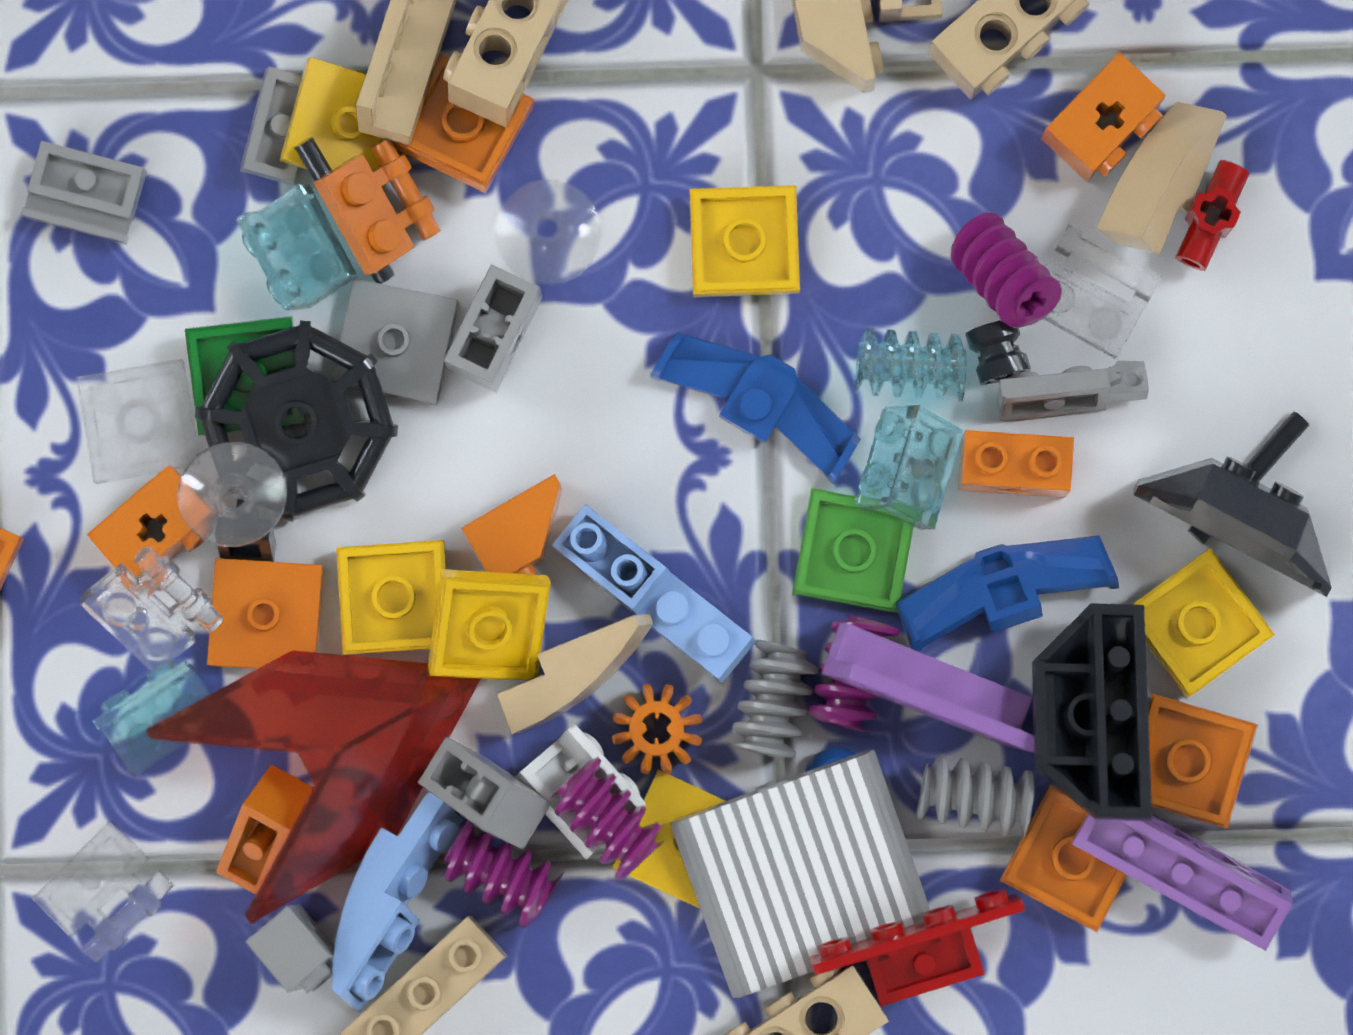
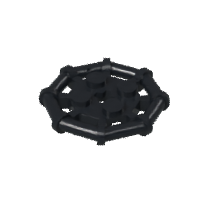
(312, 394)

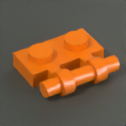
(366, 215)

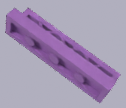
(929, 686)
(1190, 874)

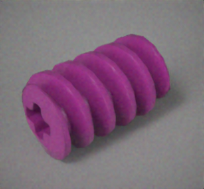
(1004, 271)
(846, 703)
(607, 818)
(500, 874)

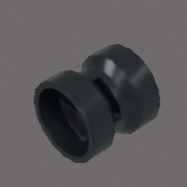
(998, 353)

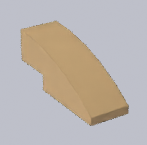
(1162, 177)
(572, 673)

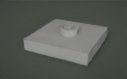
(406, 335)

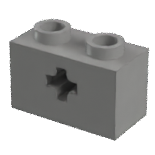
(493, 328)
(484, 793)
(294, 950)

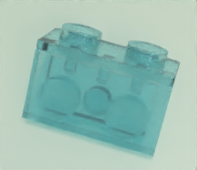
(296, 249)
(909, 465)
(128, 715)

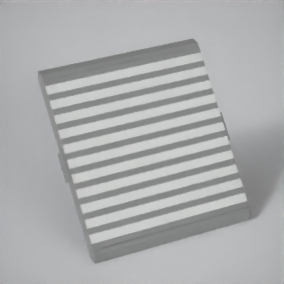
(799, 869)

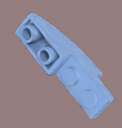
(650, 588)
(375, 914)

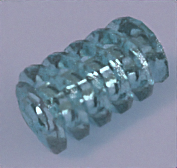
(911, 363)

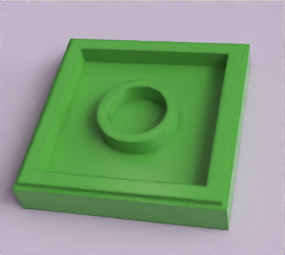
(852, 553)

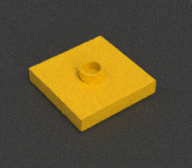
(328, 114)
(744, 241)
(388, 595)
(1201, 623)
(488, 625)
(665, 802)

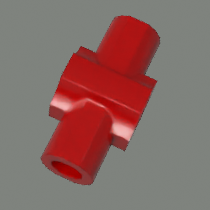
(1223, 193)

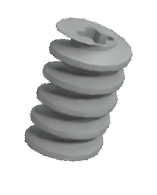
(774, 700)
(976, 794)

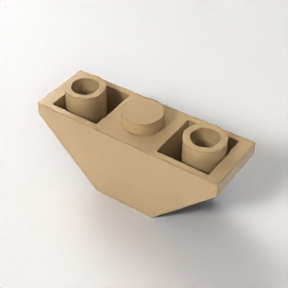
(838, 38)

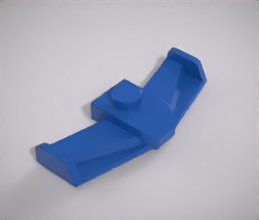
(760, 397)
(1004, 586)

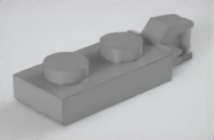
(1072, 391)

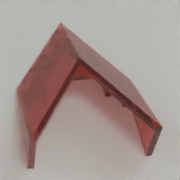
(361, 734)

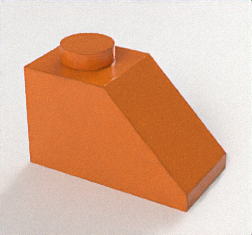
(517, 531)
(262, 827)

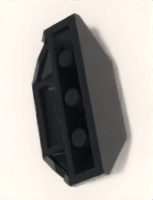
(1243, 515)
(1095, 713)

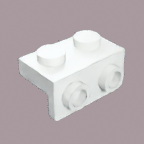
(558, 765)

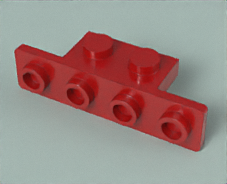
(920, 955)

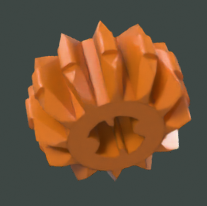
(674, 729)

